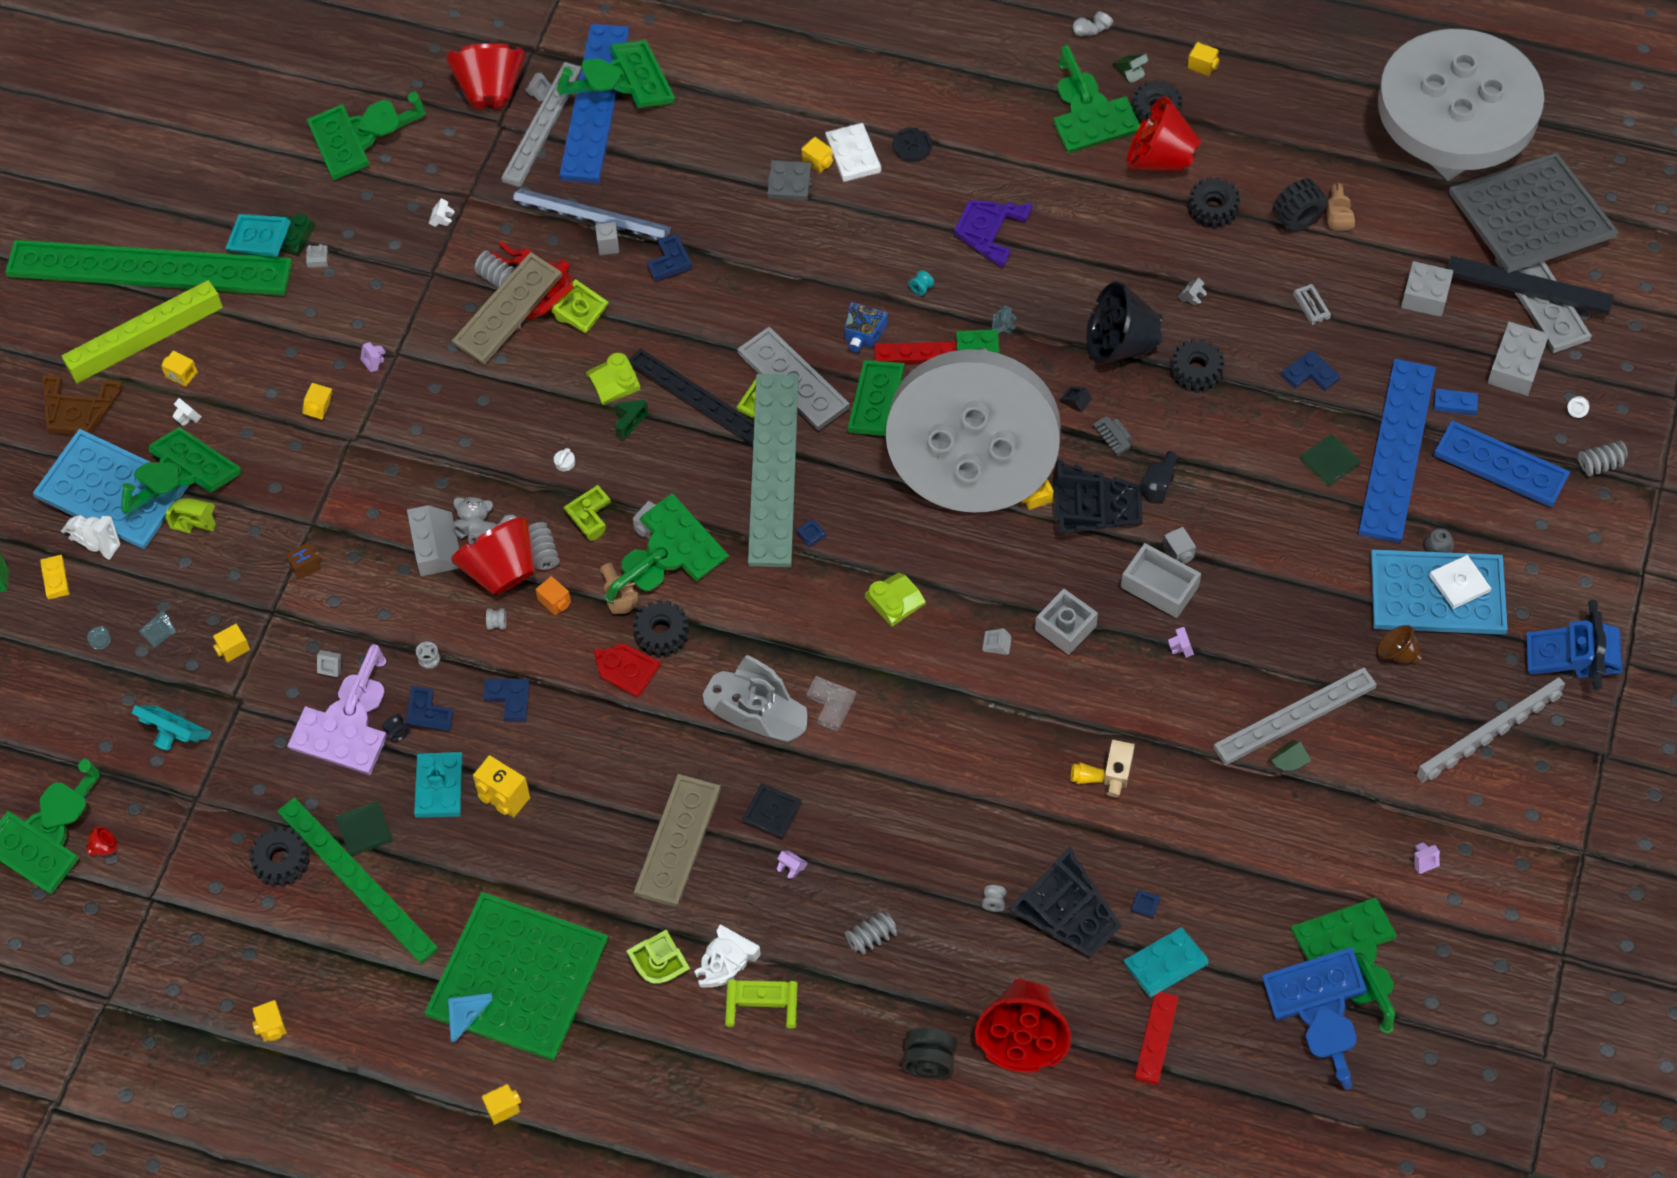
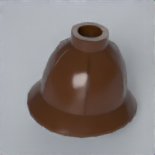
(1400, 645)

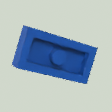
(1455, 401)

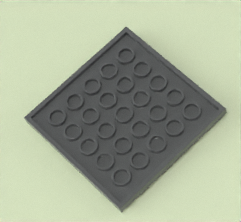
(1533, 212)

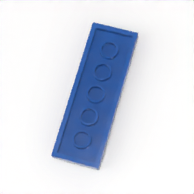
(1501, 463)

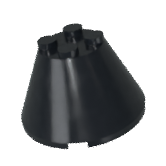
(1122, 325)

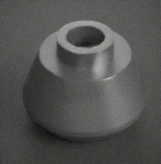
(1439, 541)

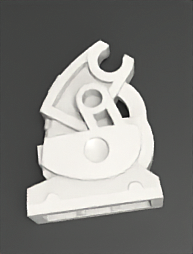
(94, 534)
(728, 956)

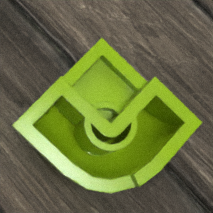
(190, 513)
(658, 959)

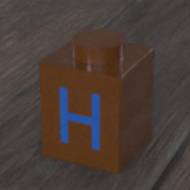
(304, 560)

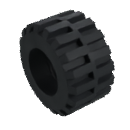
(1300, 205)

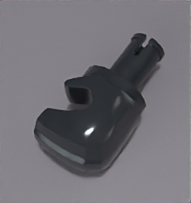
(1158, 478)

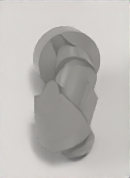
(1085, 27)

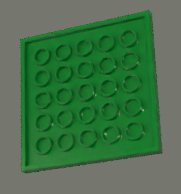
(530, 966)

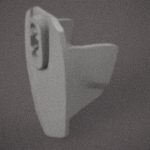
(762, 702)

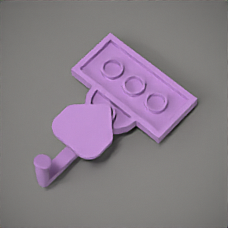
(343, 737)

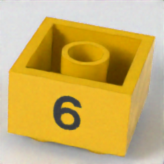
(501, 786)

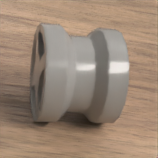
(496, 619)
(427, 649)
(994, 898)

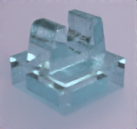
(1002, 320)

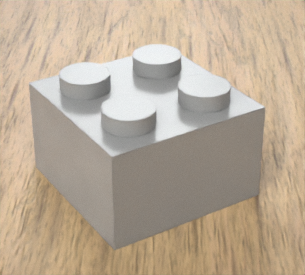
(1427, 289)
(1066, 621)

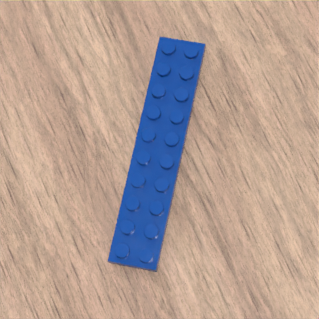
(592, 113)
(1397, 451)

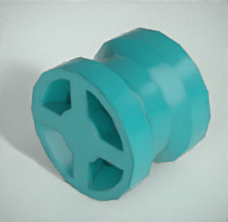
(921, 283)

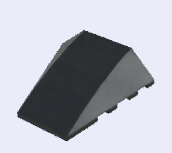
(1092, 501)
(1068, 906)

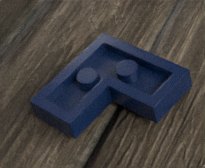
(674, 259)
(1310, 367)
(512, 692)
(422, 713)

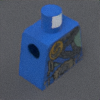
(864, 326)

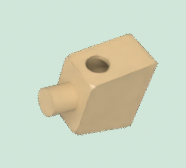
(1118, 767)

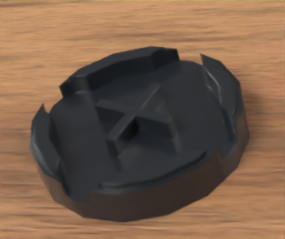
(912, 144)

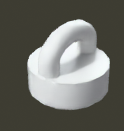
(1578, 406)
(564, 460)

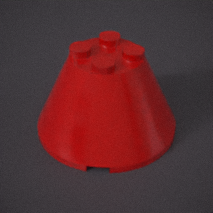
(486, 73)
(1163, 140)
(1023, 1029)

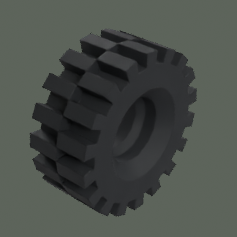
(1149, 94)
(1213, 191)
(1197, 377)
(661, 642)
(281, 871)

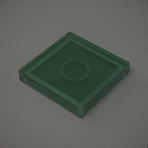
(1330, 460)
(364, 828)

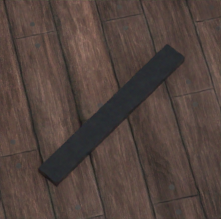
(1531, 285)
(693, 395)

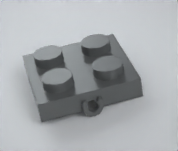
(789, 180)

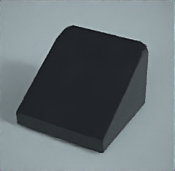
(1076, 398)

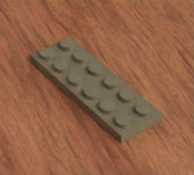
(507, 308)
(677, 841)

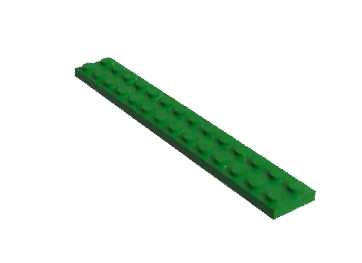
(148, 267)

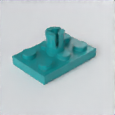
(169, 726)
(438, 785)

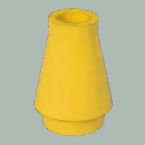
(1084, 773)

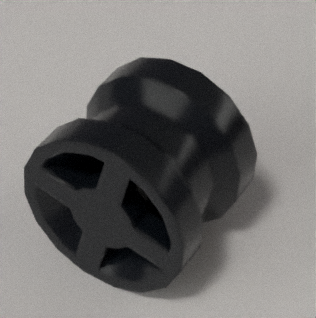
(396, 728)

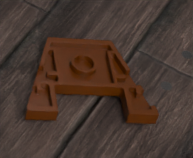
(70, 413)

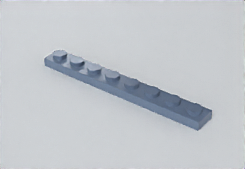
(586, 212)

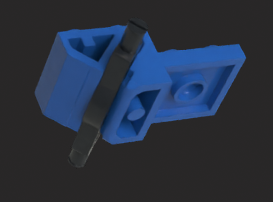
(1585, 646)

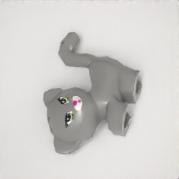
(472, 514)

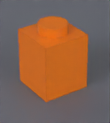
(553, 596)

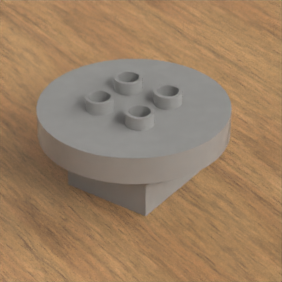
(1460, 100)
(973, 431)

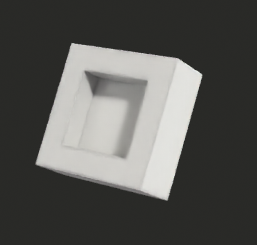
(439, 214)
(185, 413)

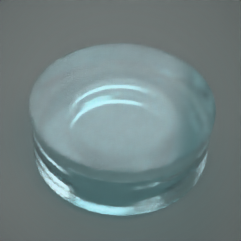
(98, 638)

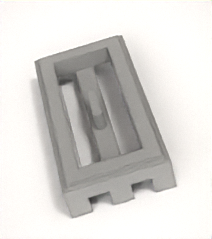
(1318, 317)

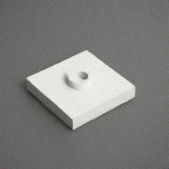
(1460, 582)

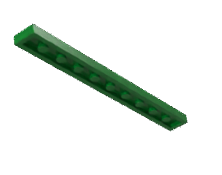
(358, 881)

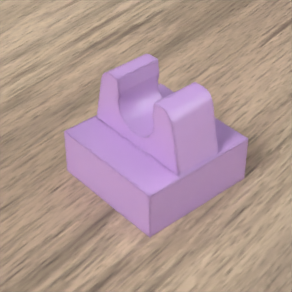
(372, 356)
(1181, 643)
(1426, 857)
(790, 860)

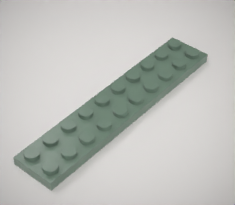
(773, 471)

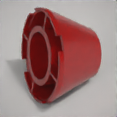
(499, 556)

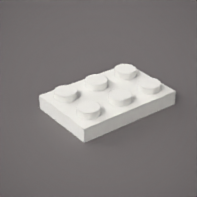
(853, 152)

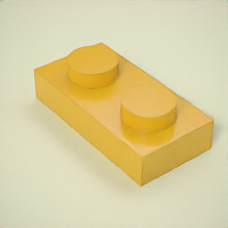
(54, 577)

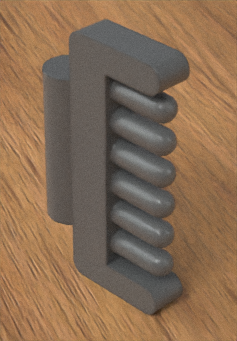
(1117, 431)

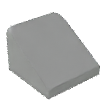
(997, 641)

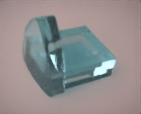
(157, 629)

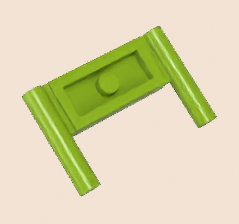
(761, 995)

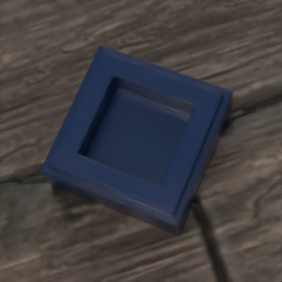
(811, 533)
(1145, 904)

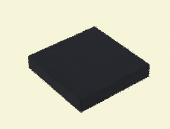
(771, 811)

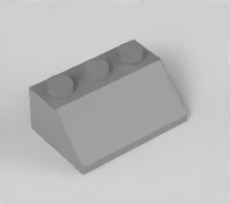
(433, 539)

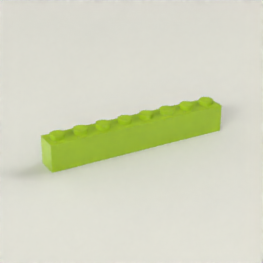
(142, 331)

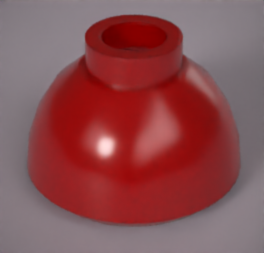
(101, 842)

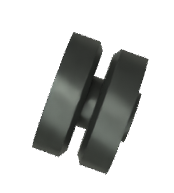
(929, 1053)

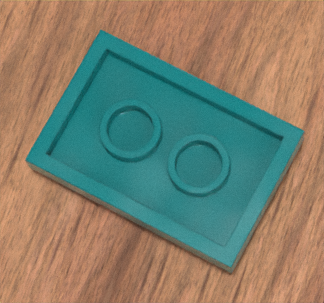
(258, 235)
(1165, 962)

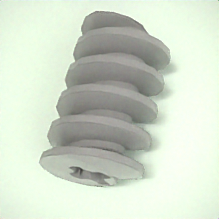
(492, 269)
(1603, 457)
(543, 547)
(870, 932)

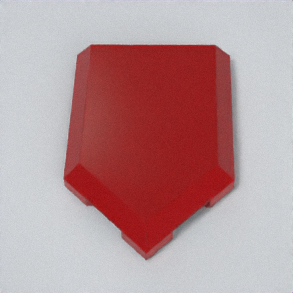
(556, 294)
(626, 668)

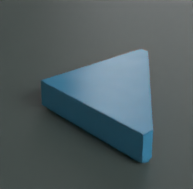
(464, 1011)

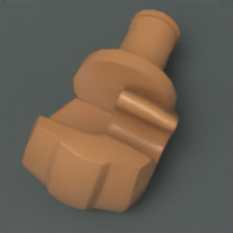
(1338, 210)
(626, 599)

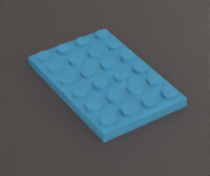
(90, 482)
(1409, 596)

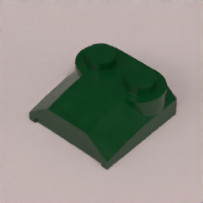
(297, 233)

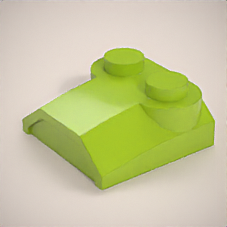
(580, 307)
(614, 378)
(895, 598)

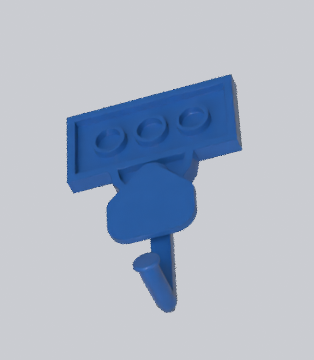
(1319, 994)

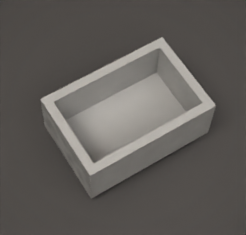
(1518, 358)
(1160, 580)

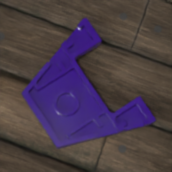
(981, 224)

